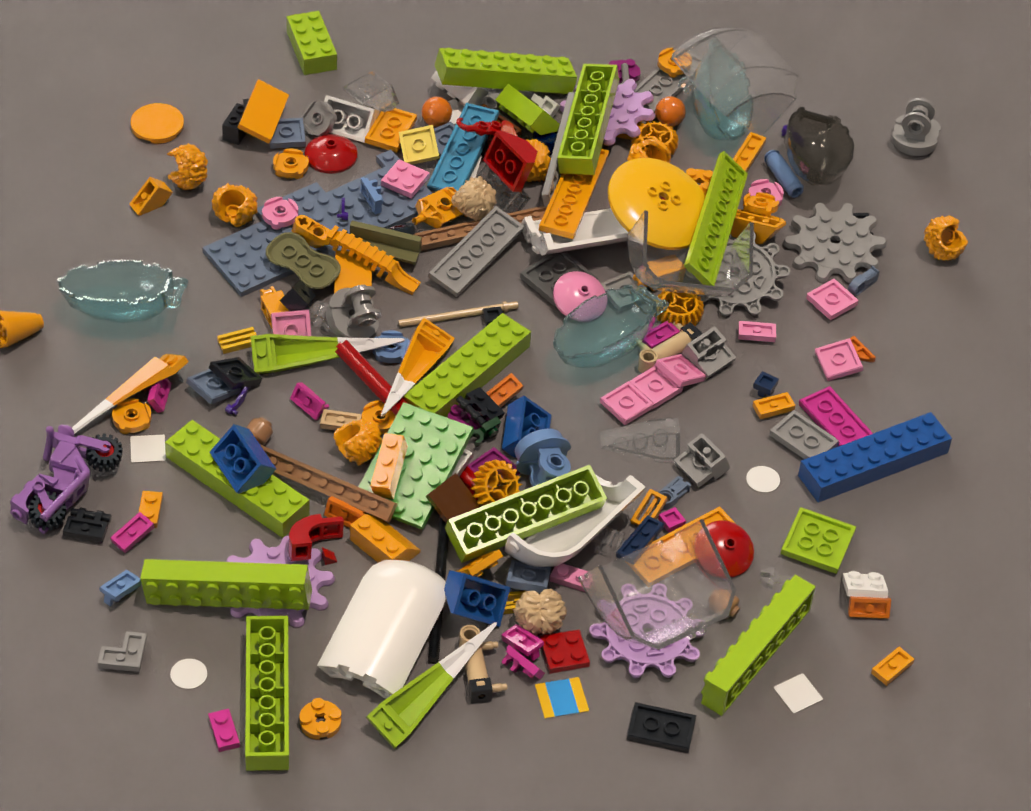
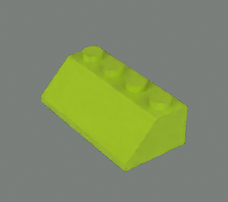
(526, 111)

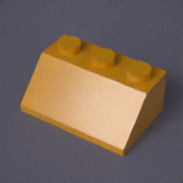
(381, 540)

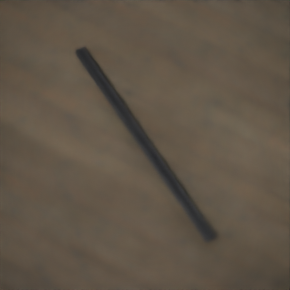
(440, 569)

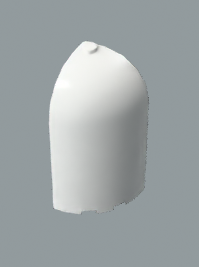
(595, 229)
(569, 538)
(385, 626)

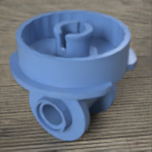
(543, 455)

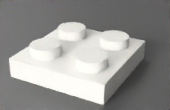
(865, 585)

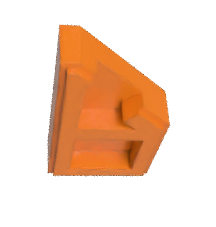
(862, 352)

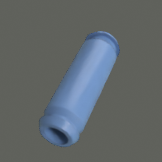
(783, 173)

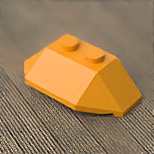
(763, 226)

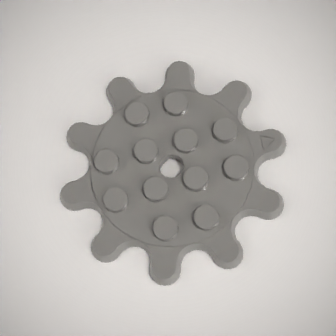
(832, 258)
(759, 286)

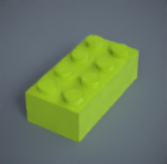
(311, 42)

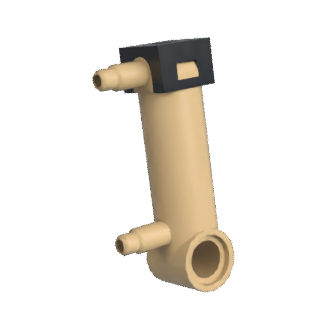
(668, 348)
(479, 684)

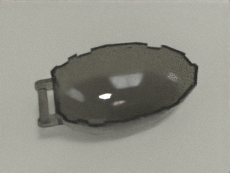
(818, 146)

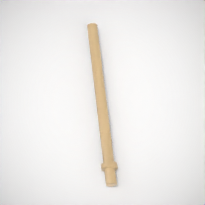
(456, 314)

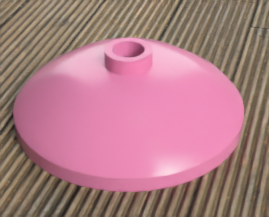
(569, 293)

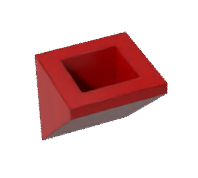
(328, 556)

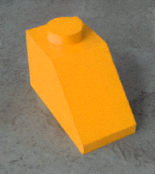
(150, 196)

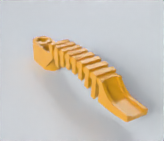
(318, 235)

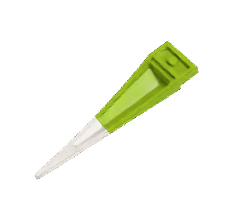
(287, 352)
(404, 709)

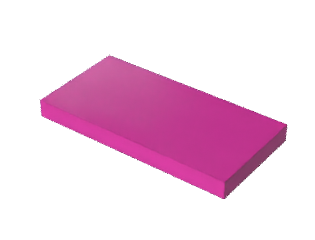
(834, 416)

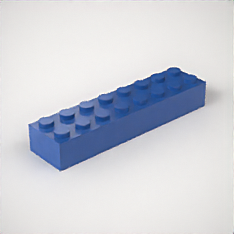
(874, 457)

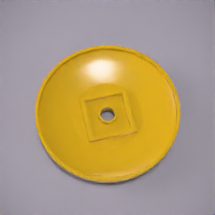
(637, 188)

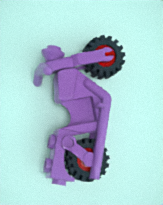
(53, 496)

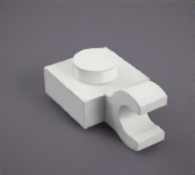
(546, 104)

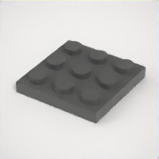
(545, 273)

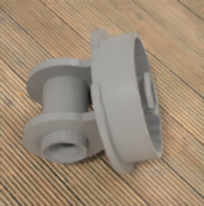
(917, 130)
(352, 312)

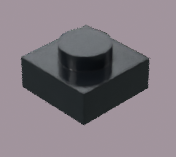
(490, 314)

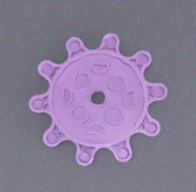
(626, 111)
(280, 555)
(641, 656)

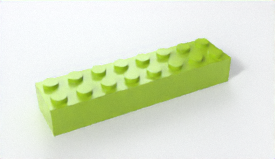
(499, 69)
(588, 119)
(471, 366)
(270, 503)
(525, 513)
(226, 584)
(757, 644)
(267, 693)

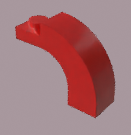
(309, 530)

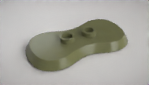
(311, 267)

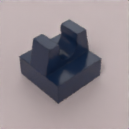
(765, 384)

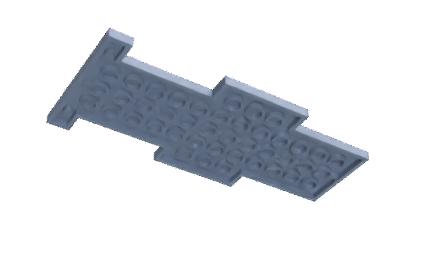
(243, 254)

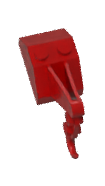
(508, 154)

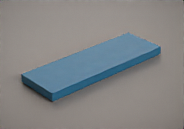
(461, 150)

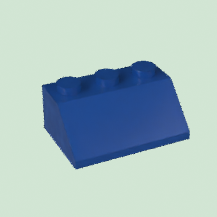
(522, 419)
(242, 459)
(476, 597)

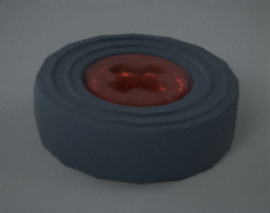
(408, 228)

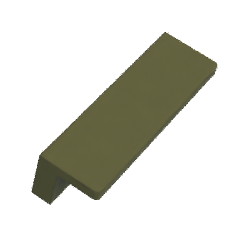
(400, 245)

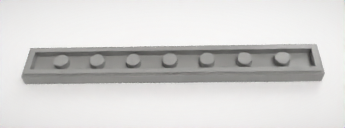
(553, 170)

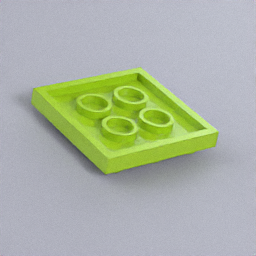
(818, 540)

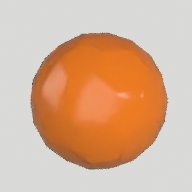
(436, 111)
(670, 111)

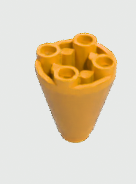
(17, 326)

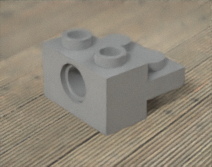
(709, 352)
(702, 461)

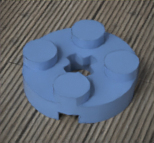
(391, 355)

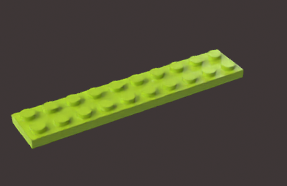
(716, 220)

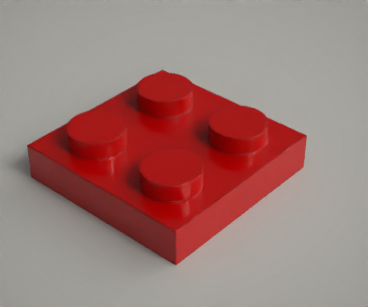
(564, 651)

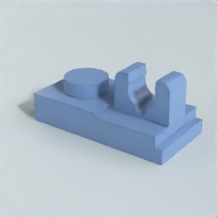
(372, 194)
(119, 587)

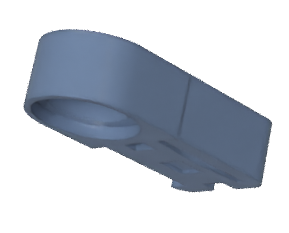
(863, 281)
(674, 491)

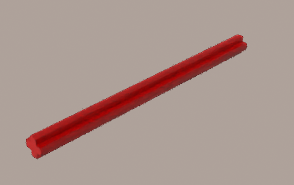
(382, 388)

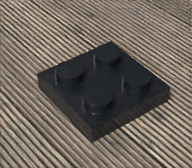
(235, 373)

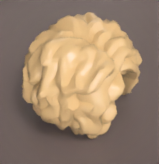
(475, 198)
(540, 612)

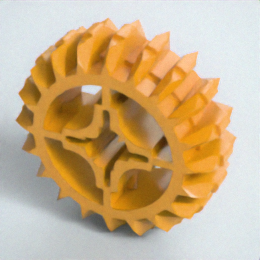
(658, 131)
(682, 308)
(488, 479)

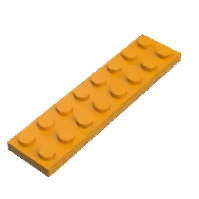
(570, 201)

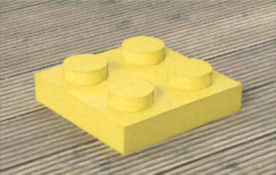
(419, 145)

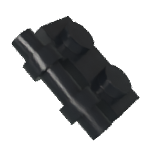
(480, 406)
(87, 529)

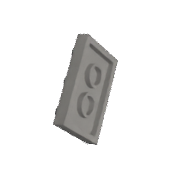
(802, 436)

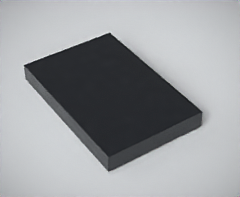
(661, 727)

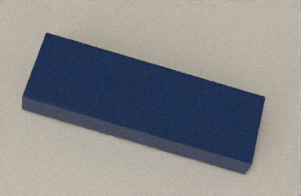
(641, 537)

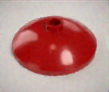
(331, 153)
(741, 553)

